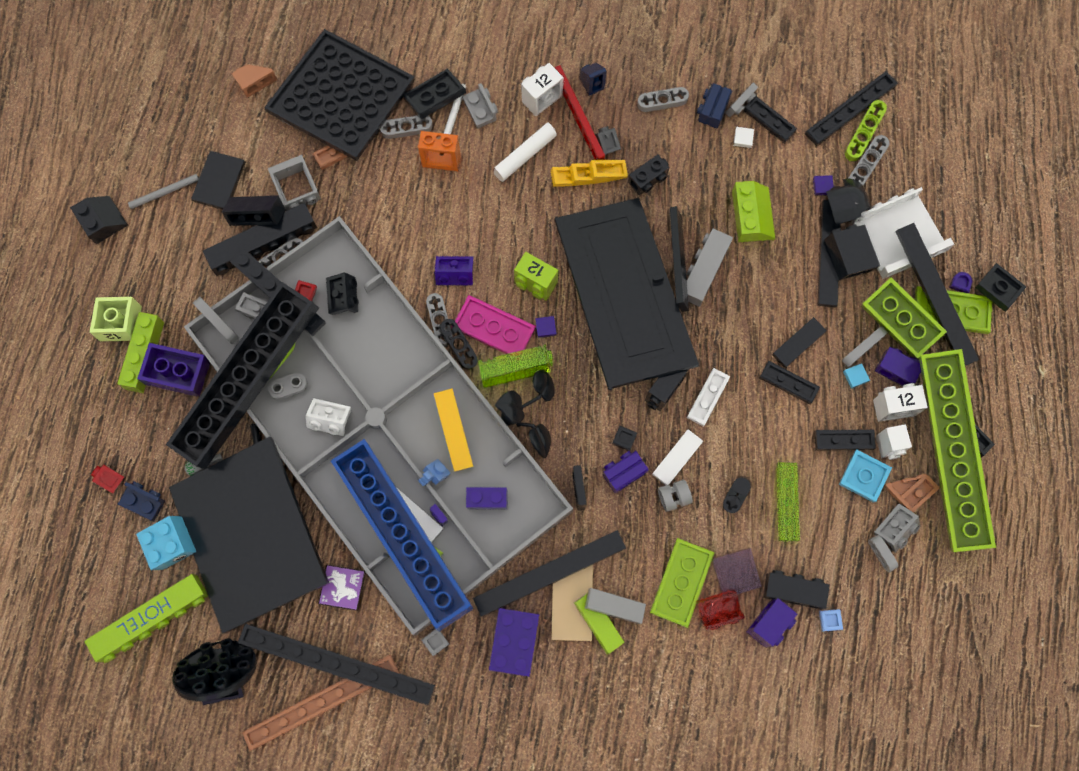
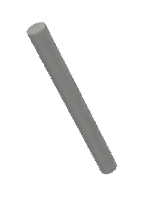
(163, 191)

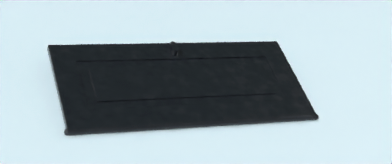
(625, 294)

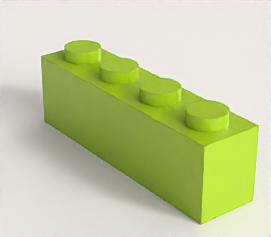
(146, 331)

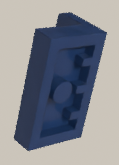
(140, 501)

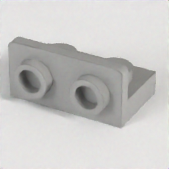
(480, 106)
(898, 527)

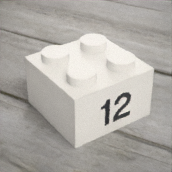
(542, 89)
(900, 402)

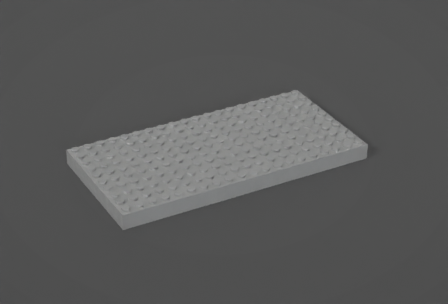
(387, 372)

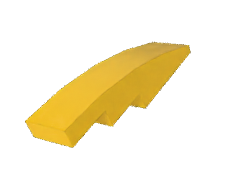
(589, 173)
(453, 429)

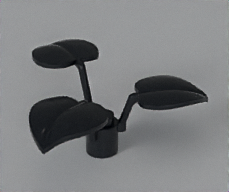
(512, 411)

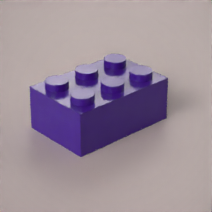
(174, 369)
(514, 642)

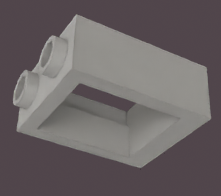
(290, 168)

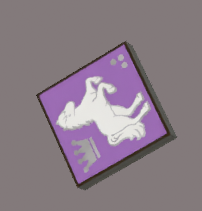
(343, 588)

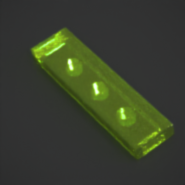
(788, 502)

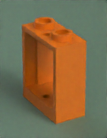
(432, 148)

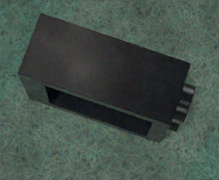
(664, 389)

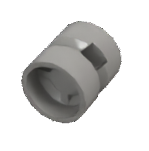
(681, 493)

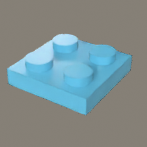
(865, 476)

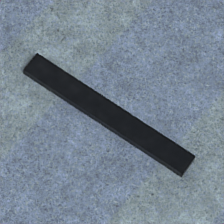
(935, 292)
(549, 573)

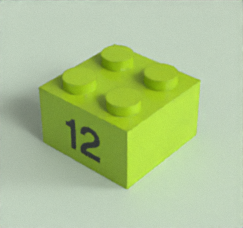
(535, 276)

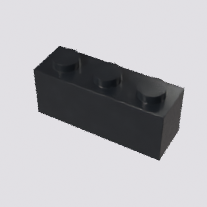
(253, 210)
(796, 590)

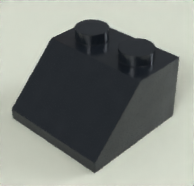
(99, 217)

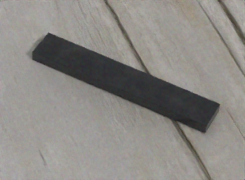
(851, 108)
(679, 259)
(828, 278)

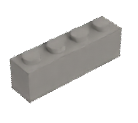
(707, 265)

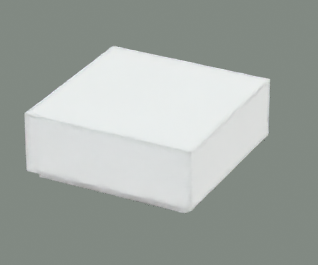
(743, 137)

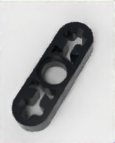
(446, 334)

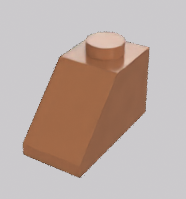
(253, 78)

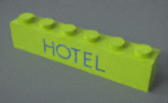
(146, 618)

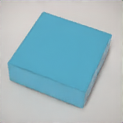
(856, 375)

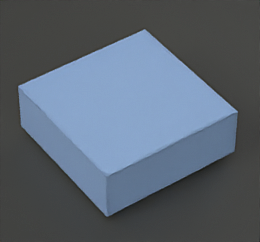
(830, 620)

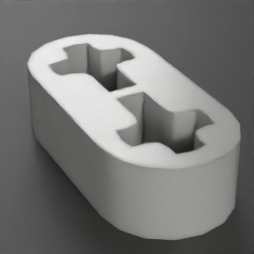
(883, 553)

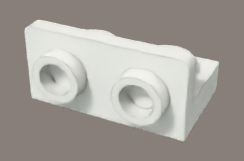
(327, 417)

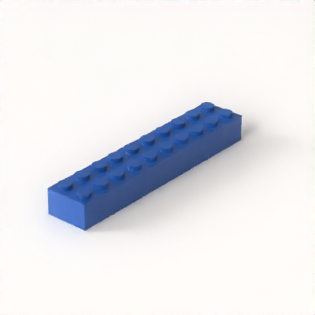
(402, 535)

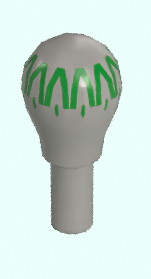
(190, 469)

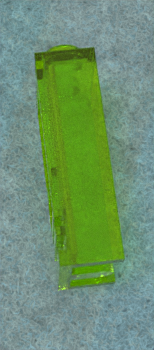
(515, 366)

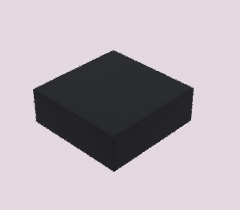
(624, 438)

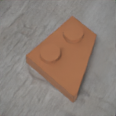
(912, 491)

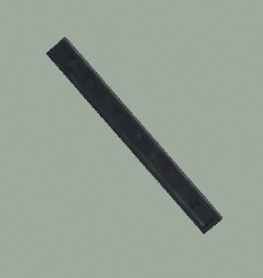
(337, 664)

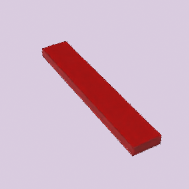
(580, 118)

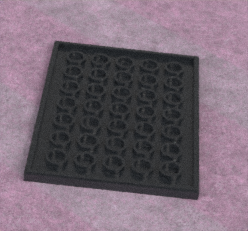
(248, 535)

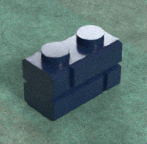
(714, 106)

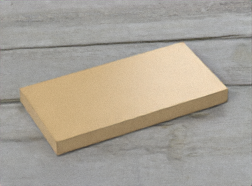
(566, 619)

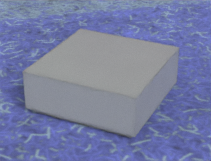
(435, 642)

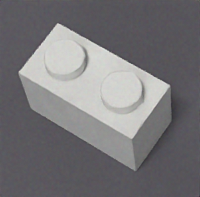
(893, 442)

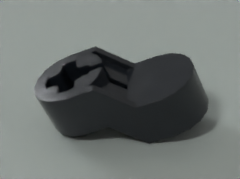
(732, 502)

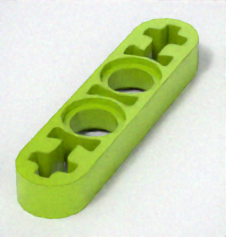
(865, 130)

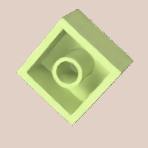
(114, 318)

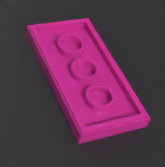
(493, 326)

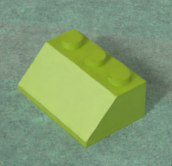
(752, 212)

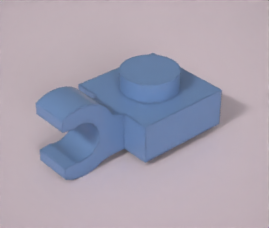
(434, 472)

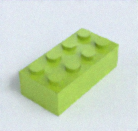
(903, 318)

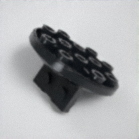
(215, 674)

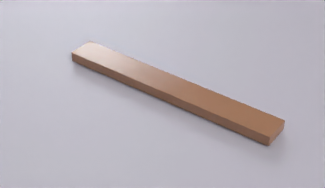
(309, 708)

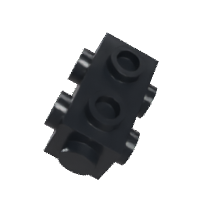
(649, 174)

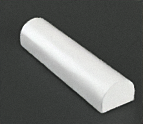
(524, 152)

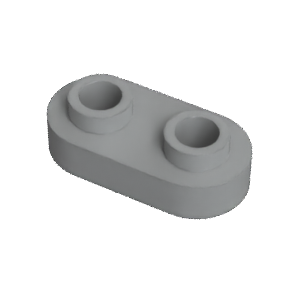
(287, 387)

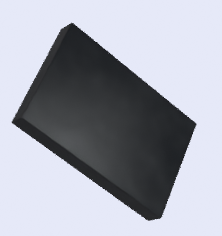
(434, 93)
(218, 180)

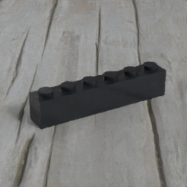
(260, 239)

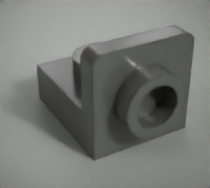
(608, 139)

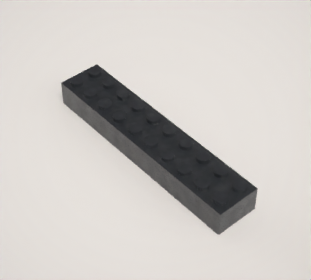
(242, 376)

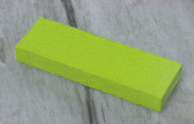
(600, 626)

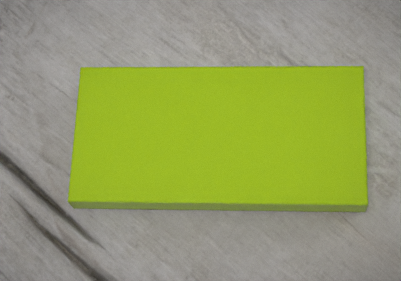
(972, 309)
(682, 582)

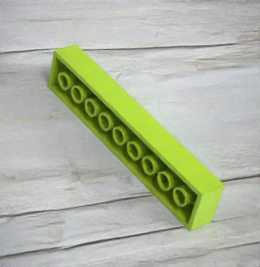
(957, 451)

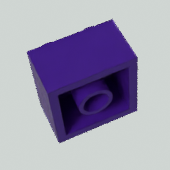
(772, 623)

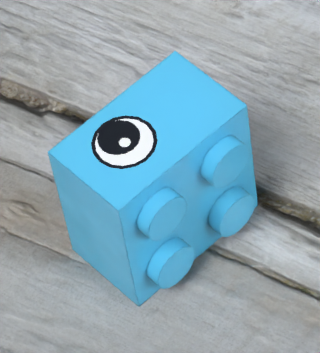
(166, 542)

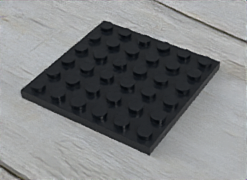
(340, 94)

